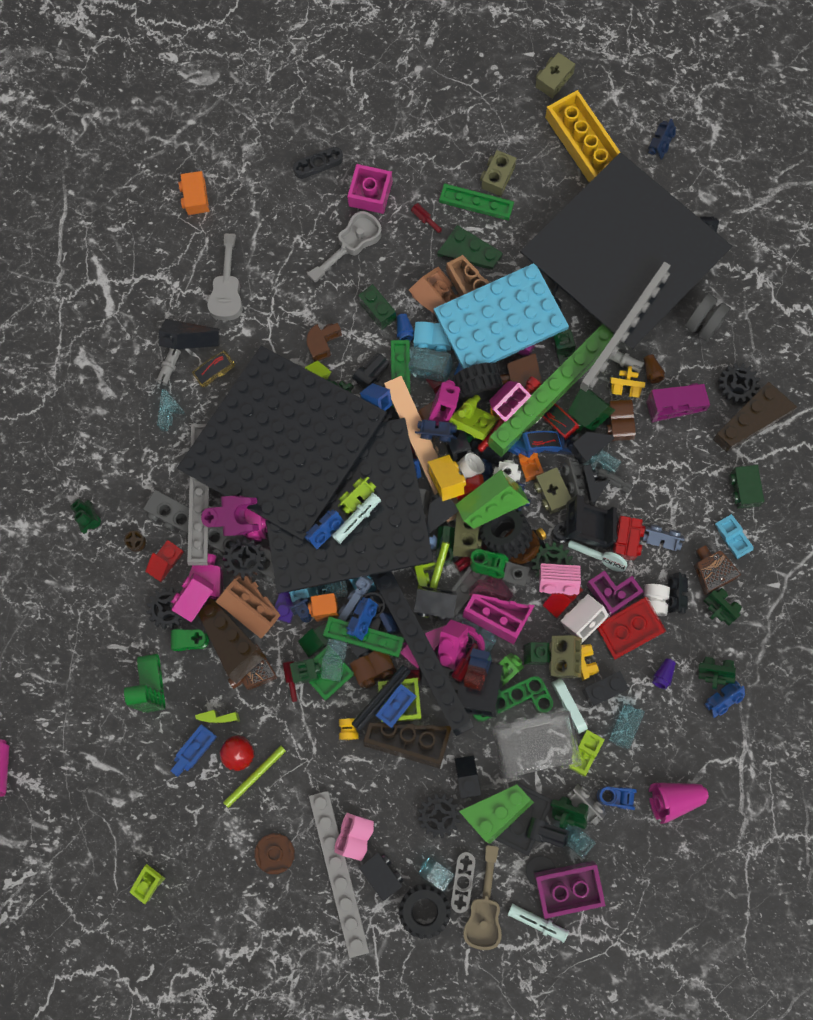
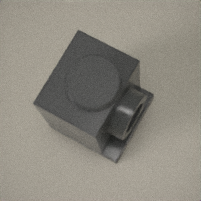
(510, 579)

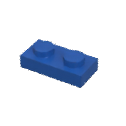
(396, 705)

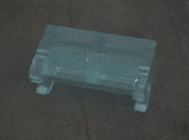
(626, 726)

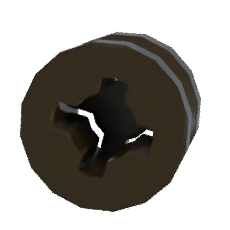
(132, 538)

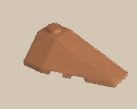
(433, 289)

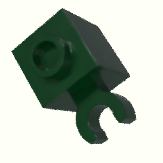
(536, 653)
(305, 671)

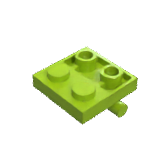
(474, 420)

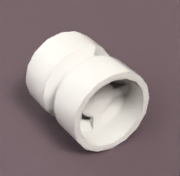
(470, 465)
(657, 596)

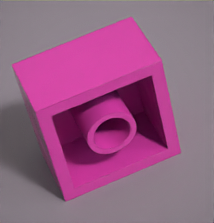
(370, 188)

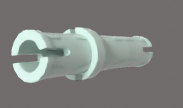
(353, 521)
(538, 923)

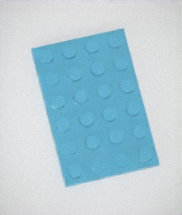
(501, 318)

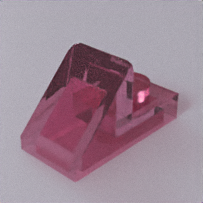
(492, 587)

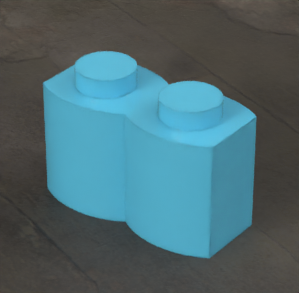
(430, 336)

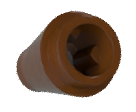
(653, 369)

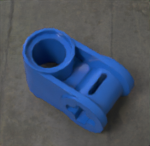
(621, 797)

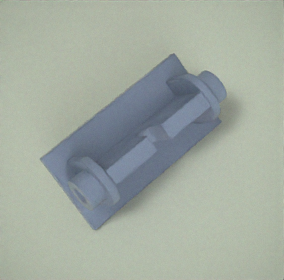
(670, 538)

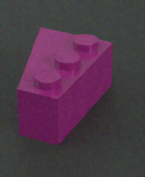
(677, 401)

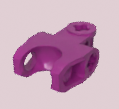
(230, 516)

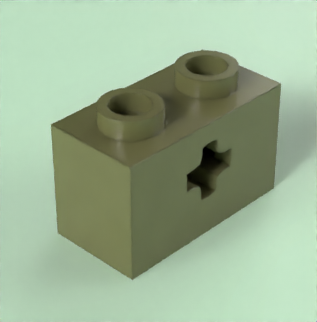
(555, 75)
(553, 480)

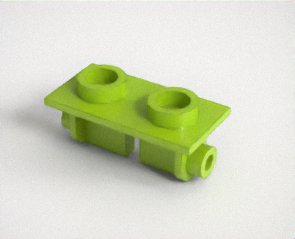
(361, 489)

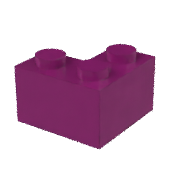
(612, 596)

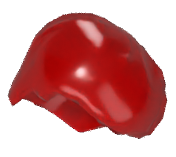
(236, 753)

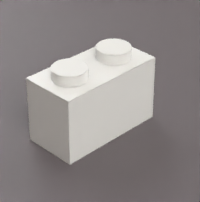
(584, 617)

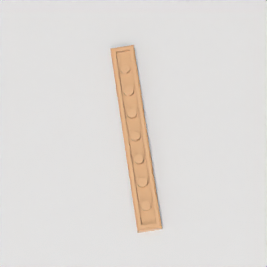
(406, 409)

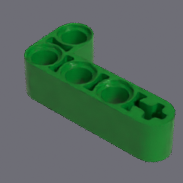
(527, 694)

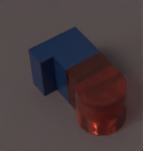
(477, 669)

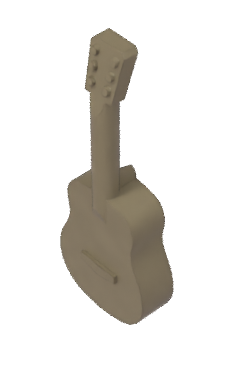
(482, 927)

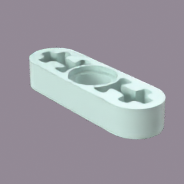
(569, 704)

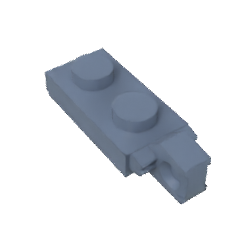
(347, 611)

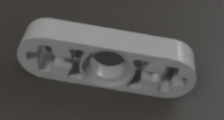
(455, 897)

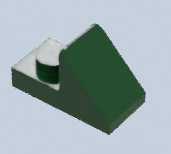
(314, 640)

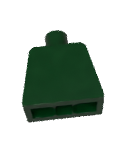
(589, 410)

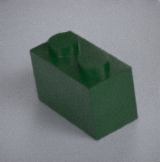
(377, 307)
(747, 486)

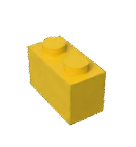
(446, 477)

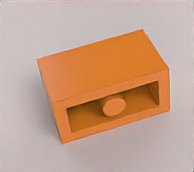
(194, 193)
(323, 607)

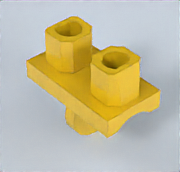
(635, 386)
(587, 669)

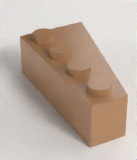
(464, 275)

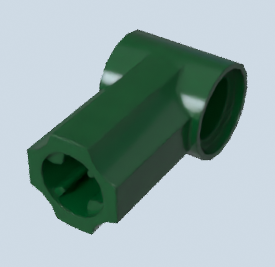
(446, 534)

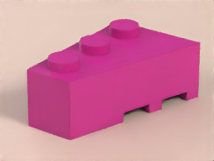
(498, 616)

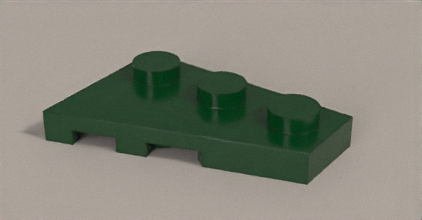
(471, 247)

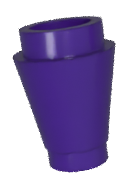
(664, 674)

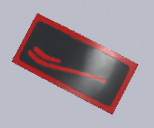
(560, 421)

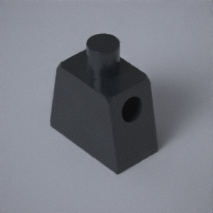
(458, 447)

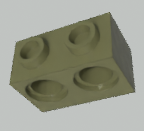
(499, 173)
(465, 535)
(571, 656)

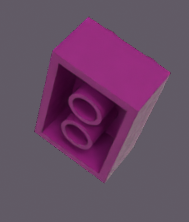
(569, 889)

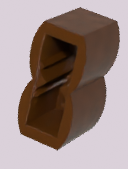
(621, 421)
(372, 668)

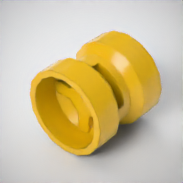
(348, 734)

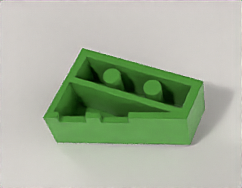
(491, 500)
(497, 812)

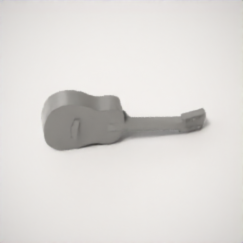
(361, 232)
(225, 300)

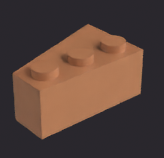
(248, 606)

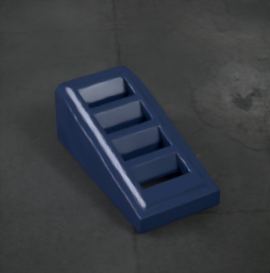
(389, 623)

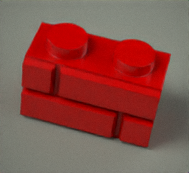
(628, 537)

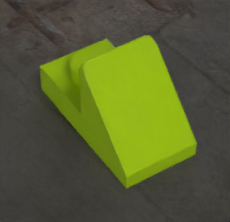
(423, 578)
(146, 884)

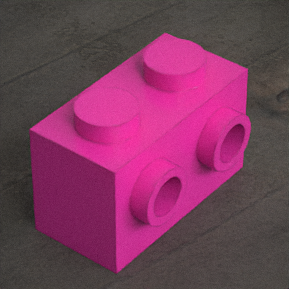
(253, 518)
(192, 597)
(452, 644)

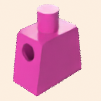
(446, 396)
(509, 399)
(212, 574)

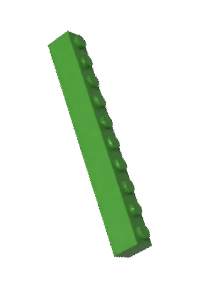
(550, 391)

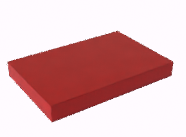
(631, 628)

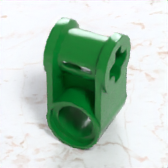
(489, 563)
(185, 639)

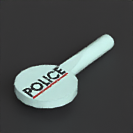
(609, 559)

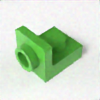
(512, 665)

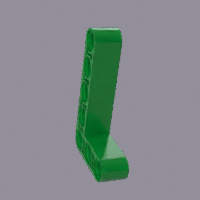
(150, 693)

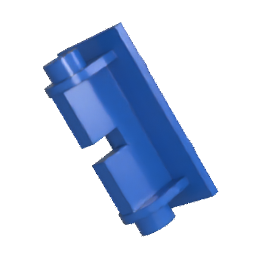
(329, 524)
(359, 626)
(719, 705)

